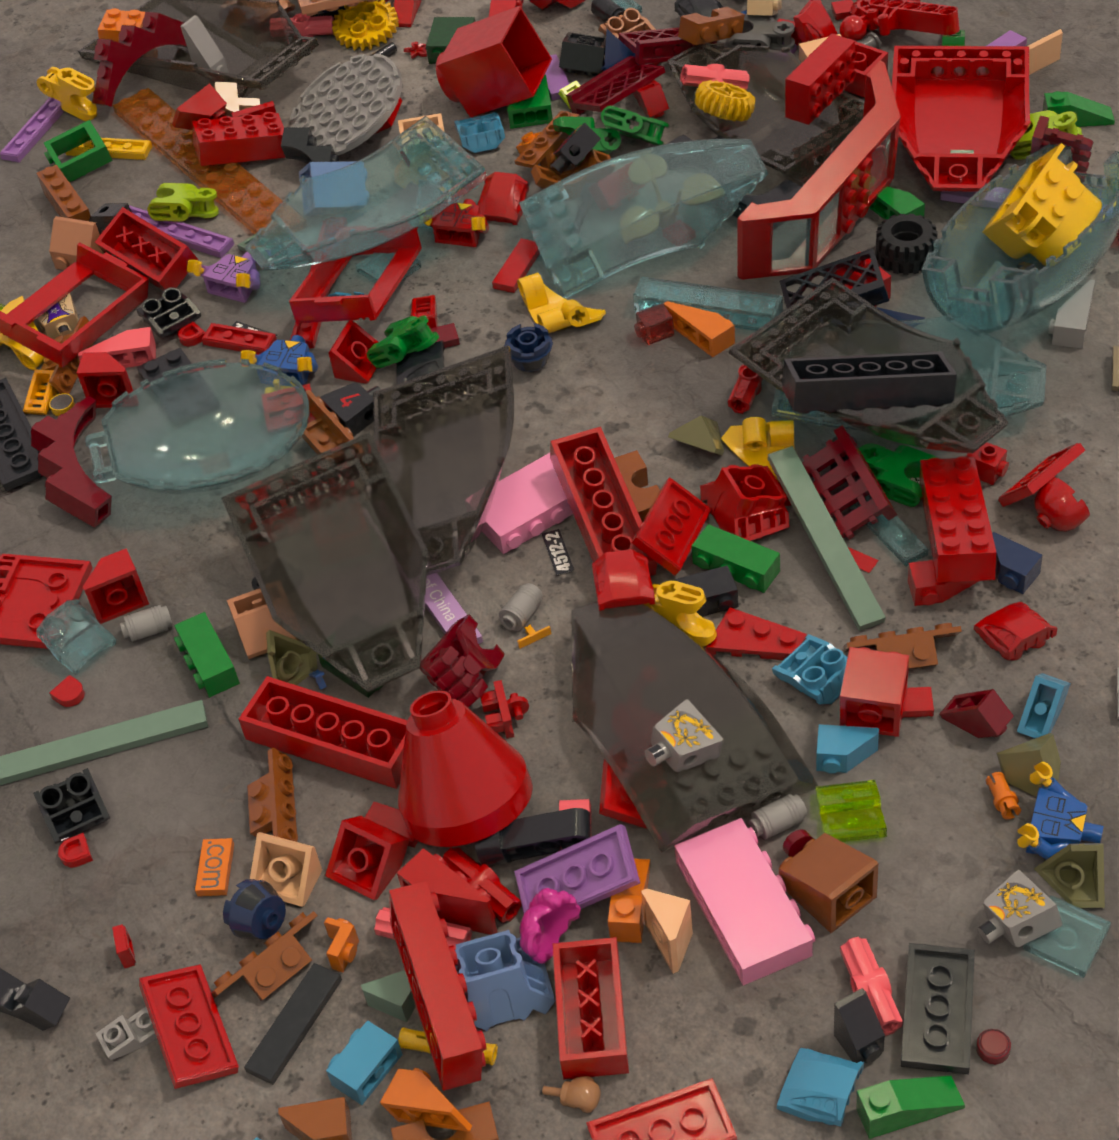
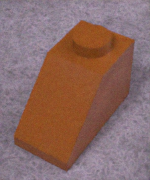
(318, 1120)

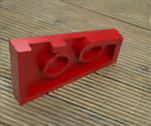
(750, 634)

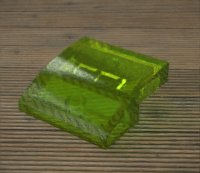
(851, 811)

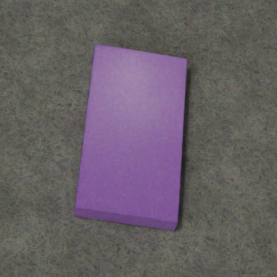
(586, 869)

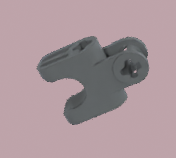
(764, 31)

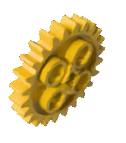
(365, 24)

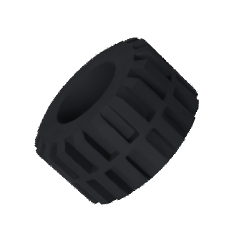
(904, 243)

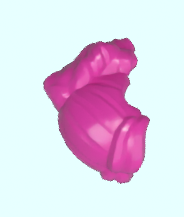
(546, 921)

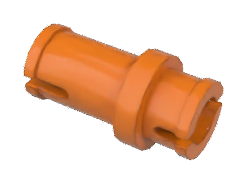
(1004, 798)

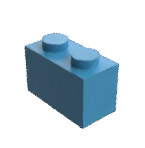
(364, 1062)

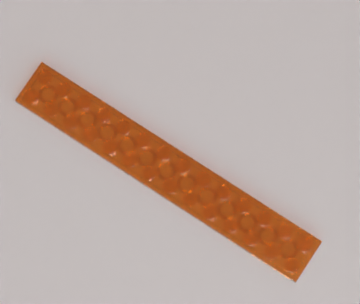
(235, 187)

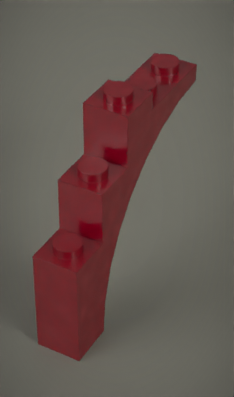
(133, 42)
(67, 482)

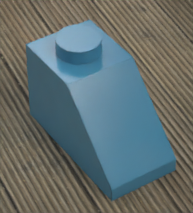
(1043, 705)
(844, 747)

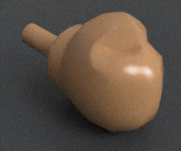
(579, 1093)

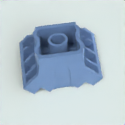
(502, 979)

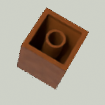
(830, 880)

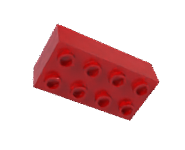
(820, 79)
(238, 138)
(146, 249)
(590, 1008)

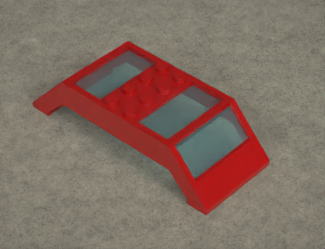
(802, 231)

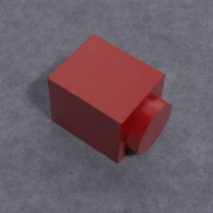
(493, 62)

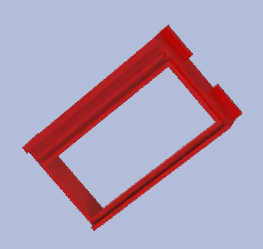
(87, 263)
(309, 301)

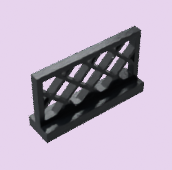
(872, 292)

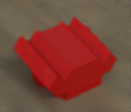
(747, 501)

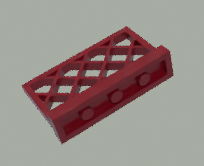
(655, 45)
(612, 85)

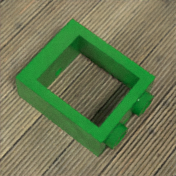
(84, 162)

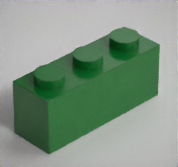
(747, 561)
(205, 655)

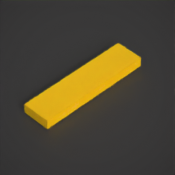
(118, 148)

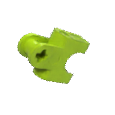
(1058, 121)
(182, 201)

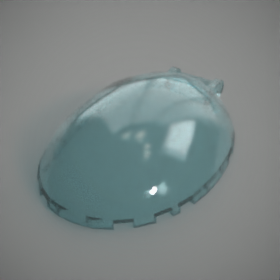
(201, 427)

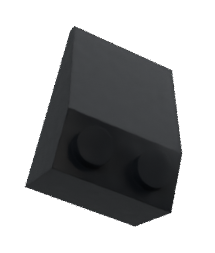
(582, 53)

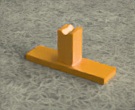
(533, 635)

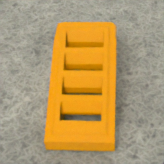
(38, 380)

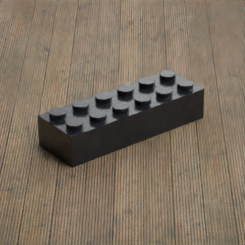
(868, 381)

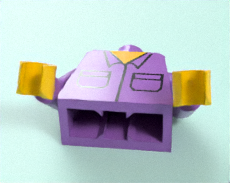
(229, 277)

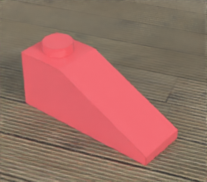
(129, 347)

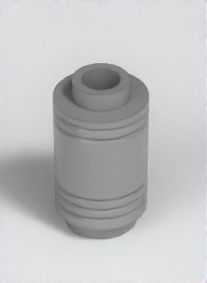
(521, 607)
(146, 623)
(778, 816)

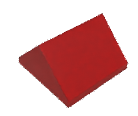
(349, 354)

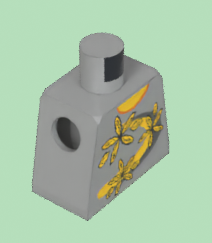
(683, 739)
(1019, 912)

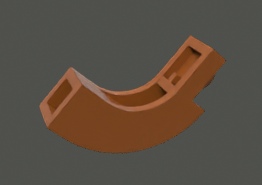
(545, 177)

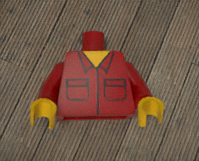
(459, 224)

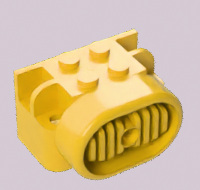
(1043, 210)

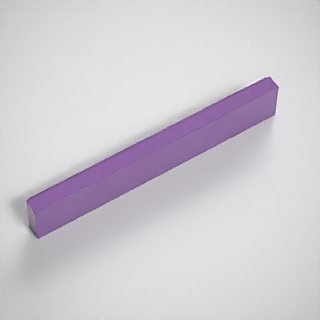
(32, 131)
(192, 236)

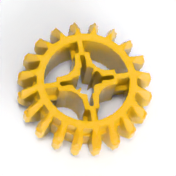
(724, 100)

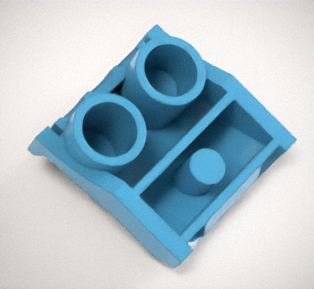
(480, 132)
(814, 669)
(819, 1087)

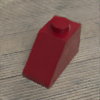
(978, 713)

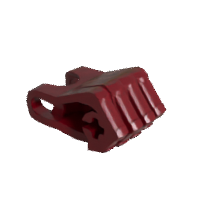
(460, 663)

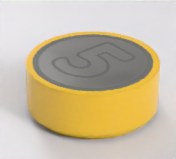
(61, 404)

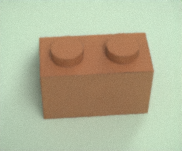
(66, 236)

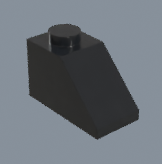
(858, 1027)

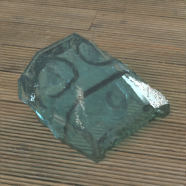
(74, 635)

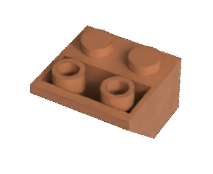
(253, 621)

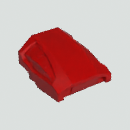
(813, 22)
(502, 197)
(622, 579)
(1014, 630)

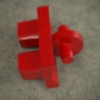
(514, 707)

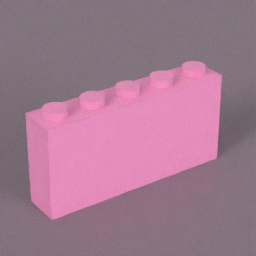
(526, 505)
(744, 901)

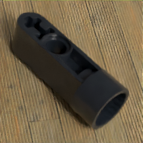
(535, 836)

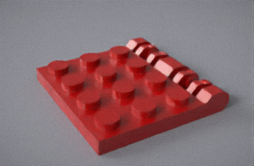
(32, 590)

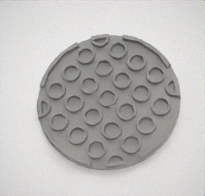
(349, 101)

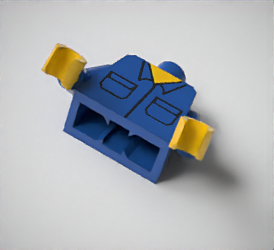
(290, 356)
(1056, 818)

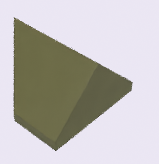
(700, 433)
(289, 658)
(1019, 762)
(1077, 874)

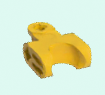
(71, 90)
(679, 605)

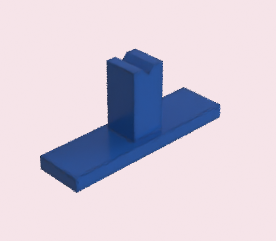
(317, 675)

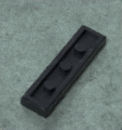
(293, 1023)

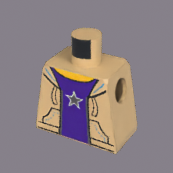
(59, 319)

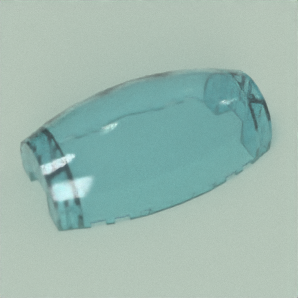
(1014, 294)

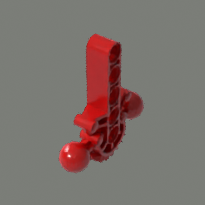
(899, 14)

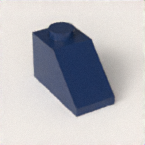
(1015, 564)

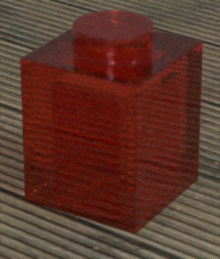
(654, 324)

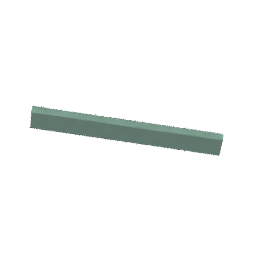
(826, 539)
(102, 742)

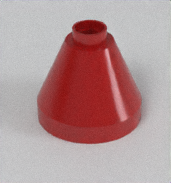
(458, 775)

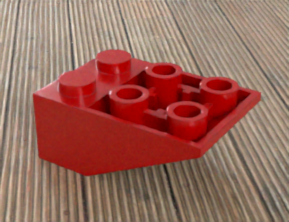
(457, 898)

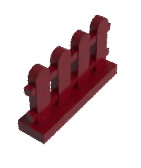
(1080, 145)
(855, 491)

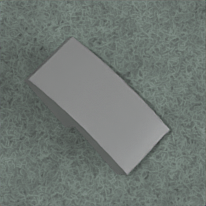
(126, 1035)

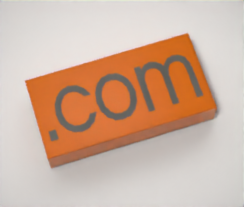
(214, 867)

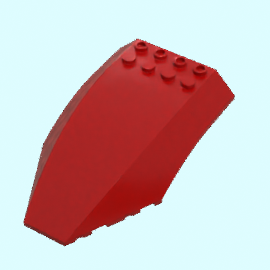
(961, 102)

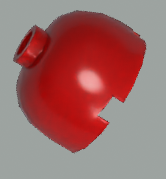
(1058, 506)

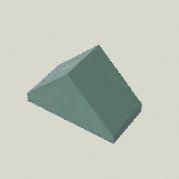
(390, 995)

